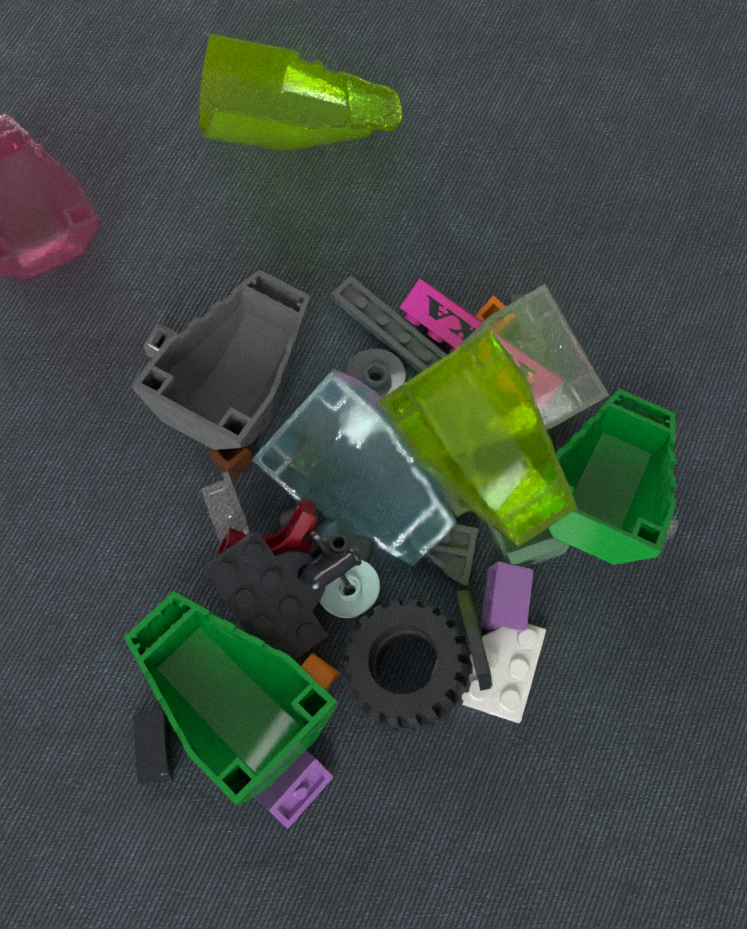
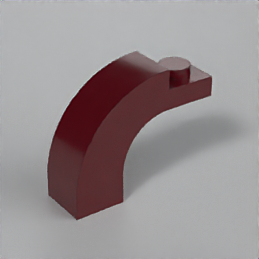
(292, 537)

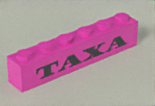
(439, 314)

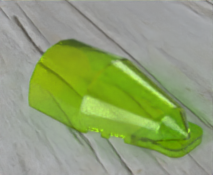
(284, 103)

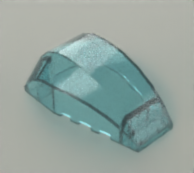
(358, 469)

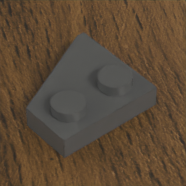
(455, 554)

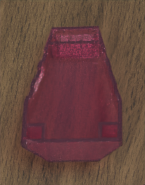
(42, 208)

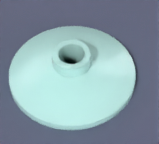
(367, 587)

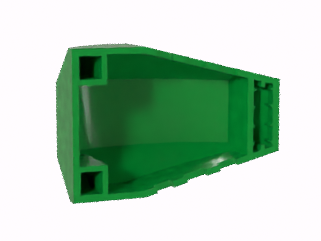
(620, 481)
(228, 696)

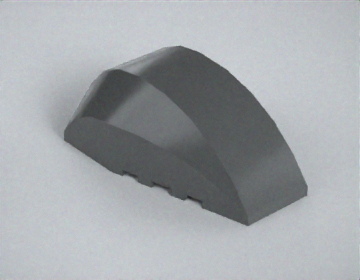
(229, 366)

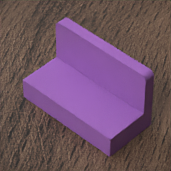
(506, 597)
(295, 789)

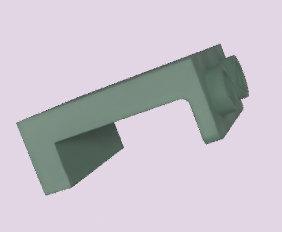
(536, 550)

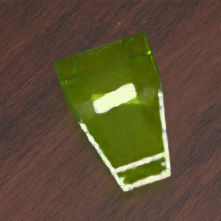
(484, 438)

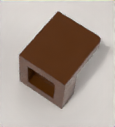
(231, 460)

